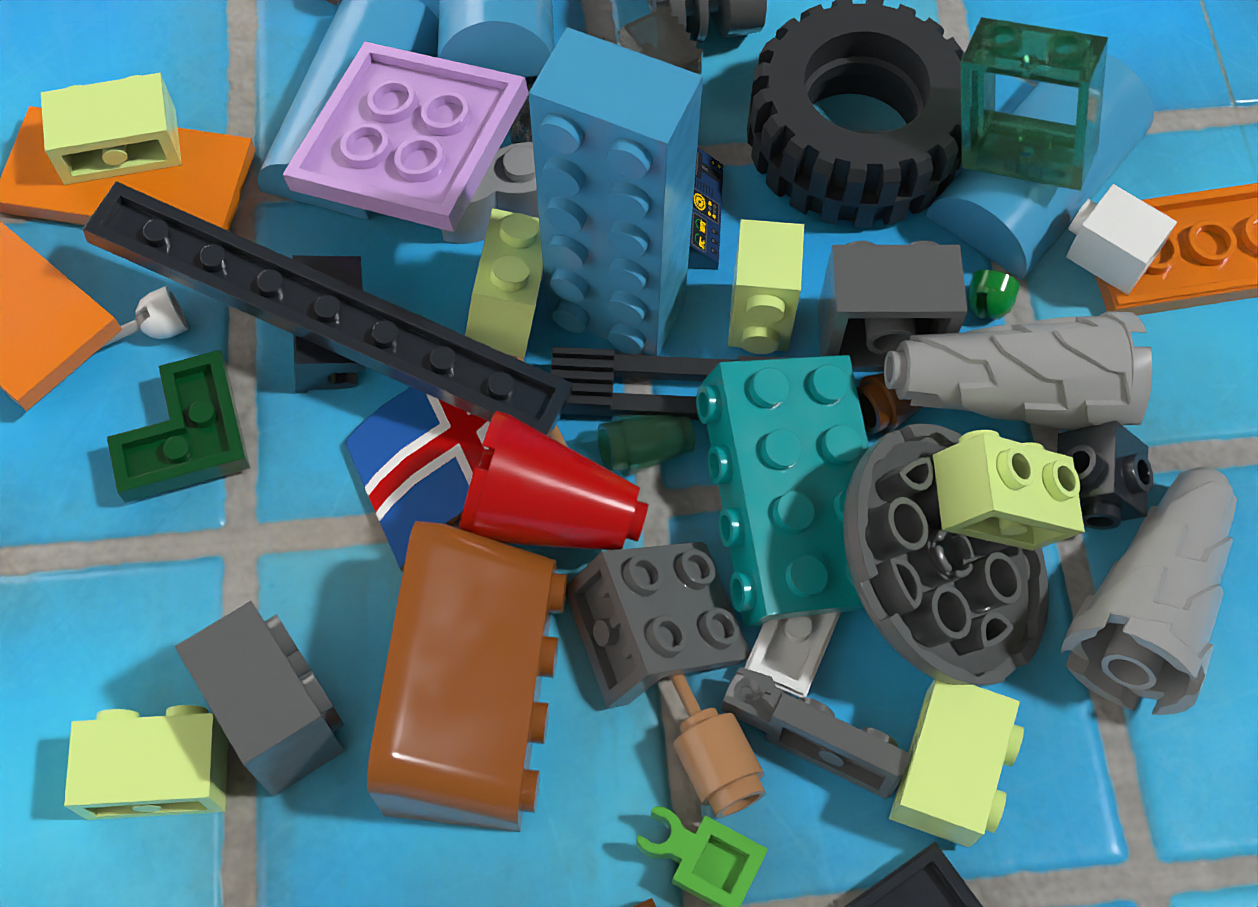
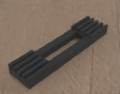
(595, 369)

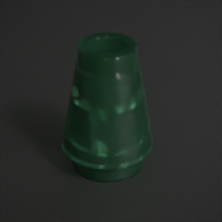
(643, 441)

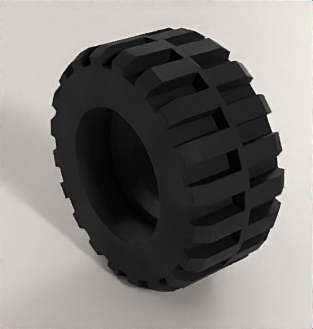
(870, 54)

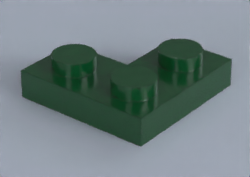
(195, 444)

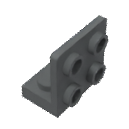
(653, 617)

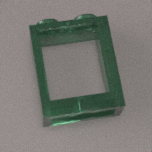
(1037, 53)

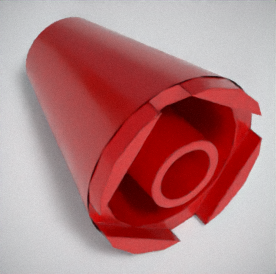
(547, 493)

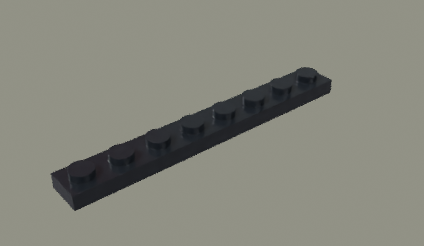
(325, 310)

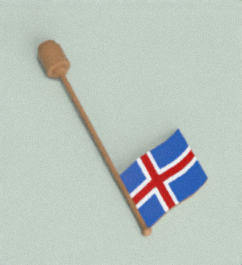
(419, 466)

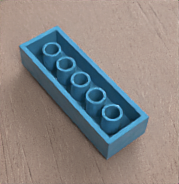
(614, 188)

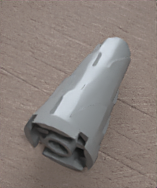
(1034, 372)
(1160, 602)

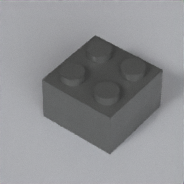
(885, 295)
(261, 700)

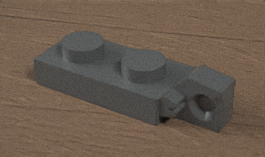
(815, 734)

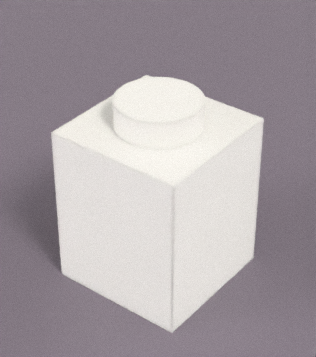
(1118, 237)

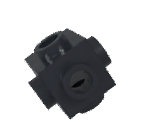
(1110, 471)

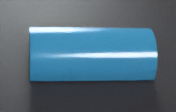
(389, 23)
(497, 34)
(1022, 219)

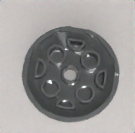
(936, 596)

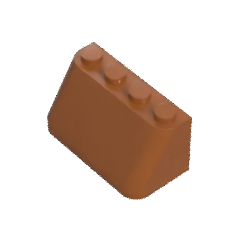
(465, 681)

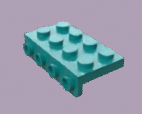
(783, 466)

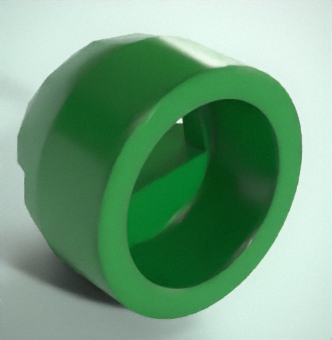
(992, 294)

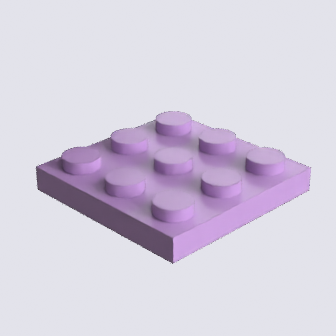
(407, 135)

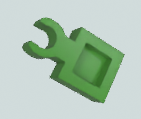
(713, 862)

